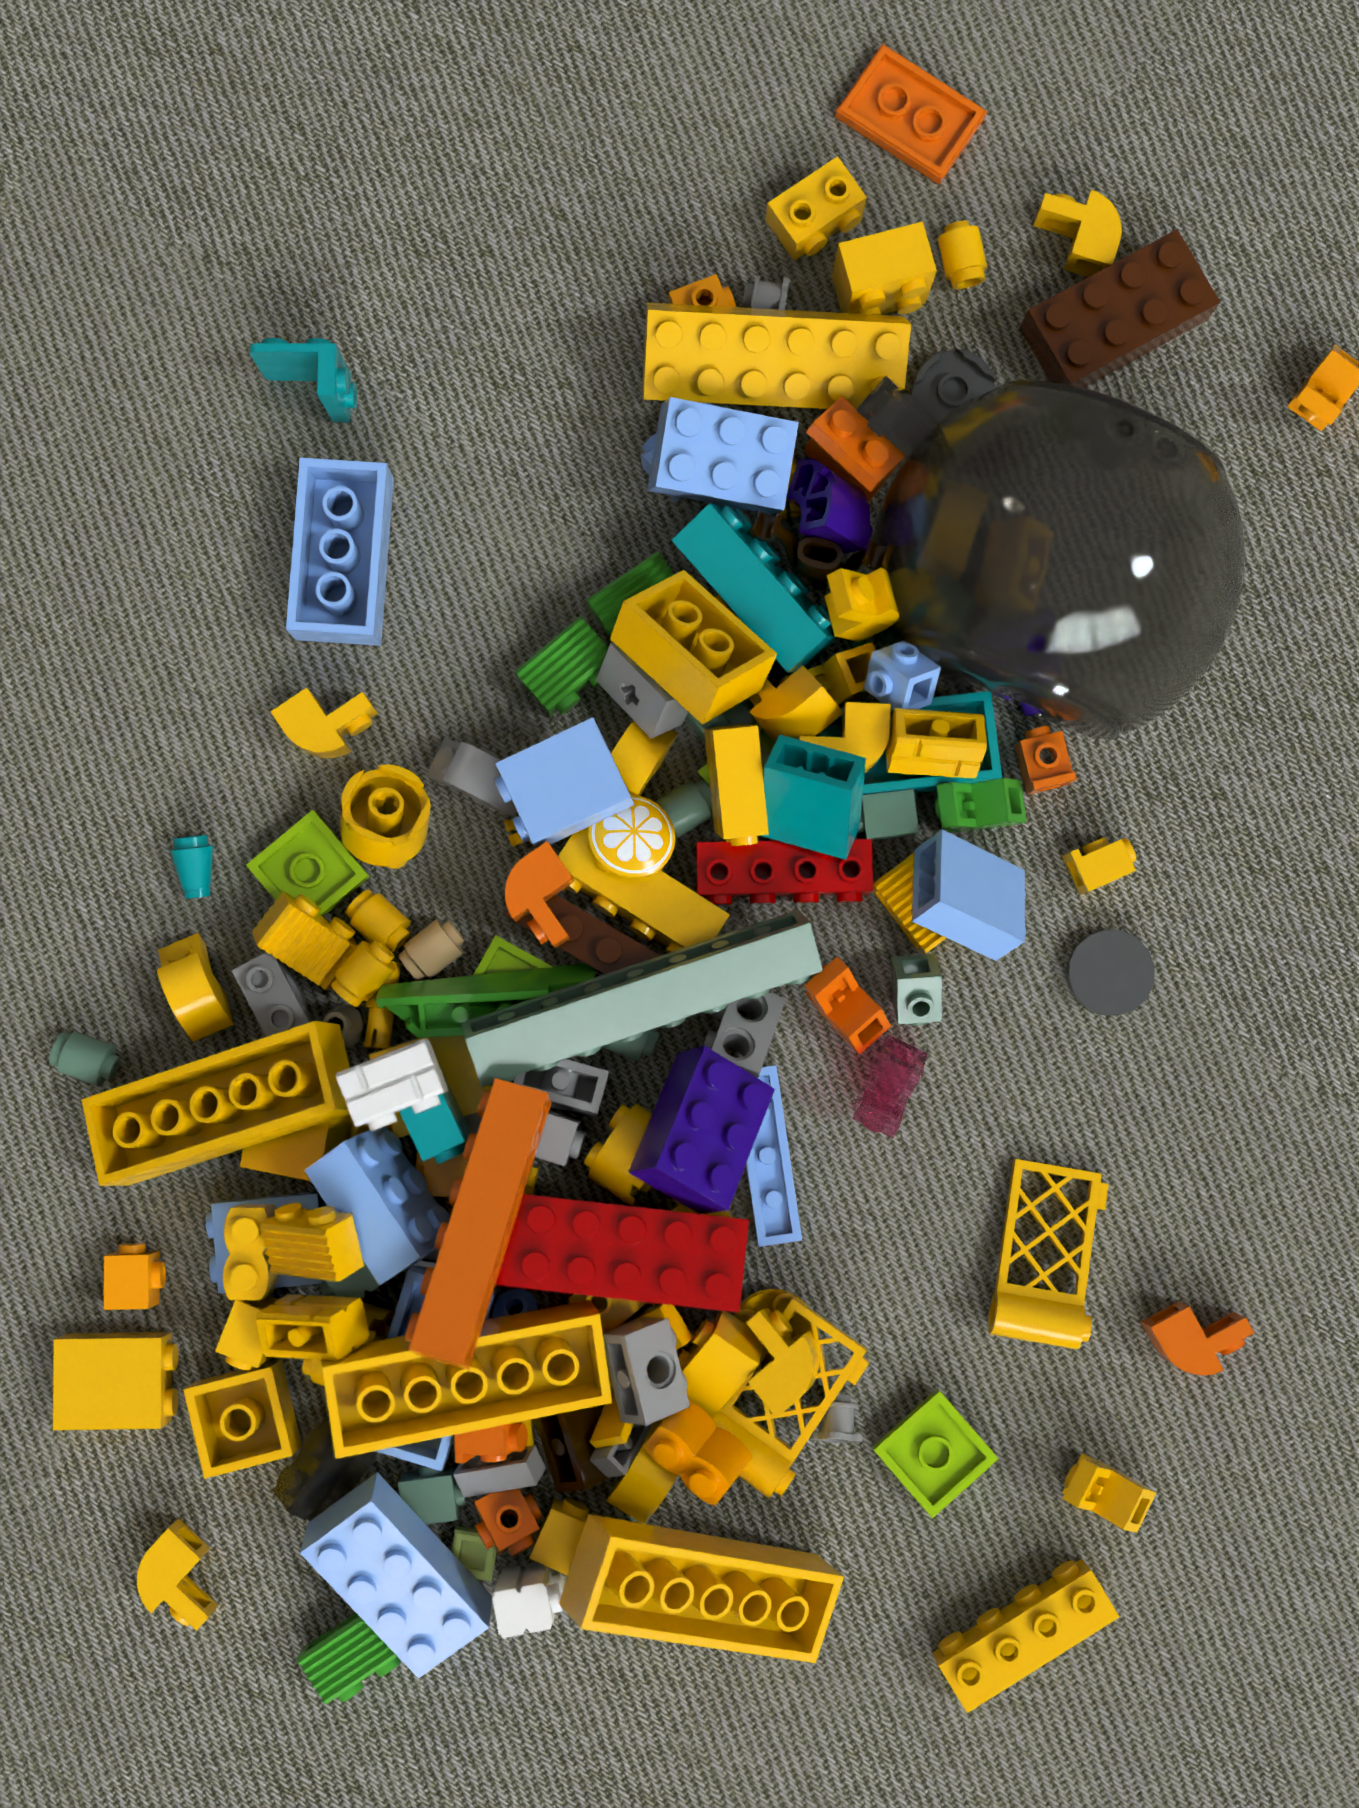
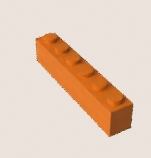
(479, 1225)

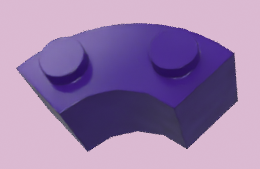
(830, 506)

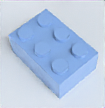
(722, 456)
(387, 1199)

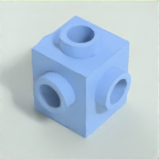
(902, 676)

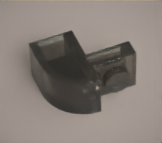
(897, 416)

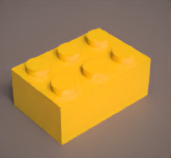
(692, 646)

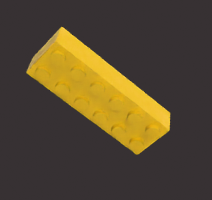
(770, 355)
(217, 1104)
(519, 1372)
(699, 1590)

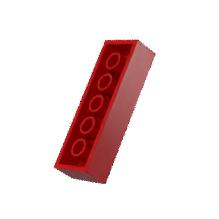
(626, 1253)

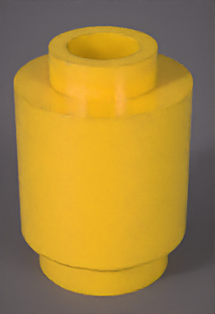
(962, 255)
(378, 920)
(363, 972)

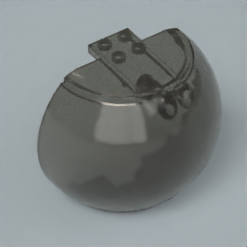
(1070, 532)

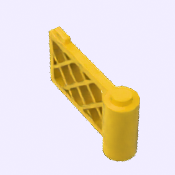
(1040, 1313)
(771, 1456)

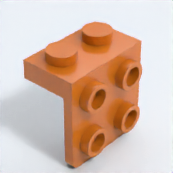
(851, 448)

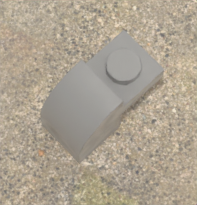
(470, 772)

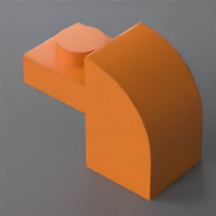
(530, 885)
(846, 1005)
(1192, 1348)

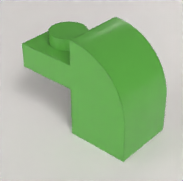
(980, 805)

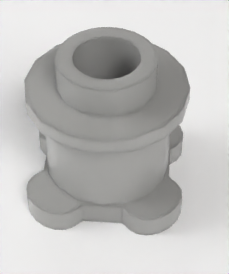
(766, 294)
(838, 1422)

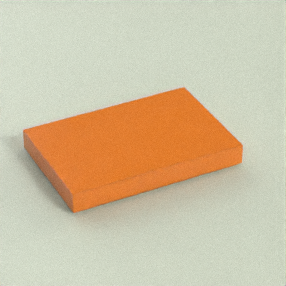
(910, 114)

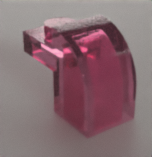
(889, 1086)

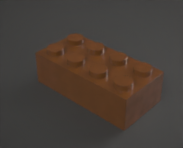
(1120, 313)

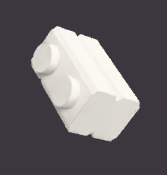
(392, 1084)
(527, 1599)

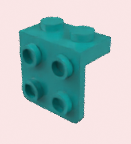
(310, 361)

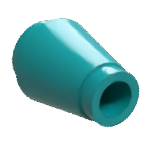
(193, 864)

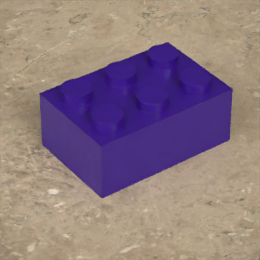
(702, 1130)

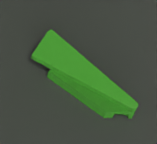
(440, 1005)

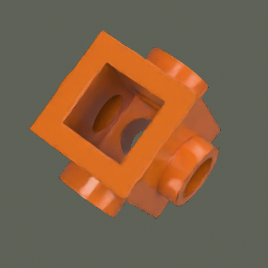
(500, 1504)

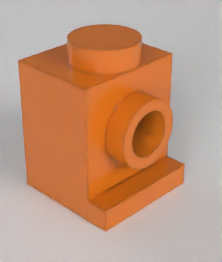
(1039, 775)
(491, 1443)

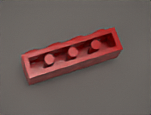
(781, 870)

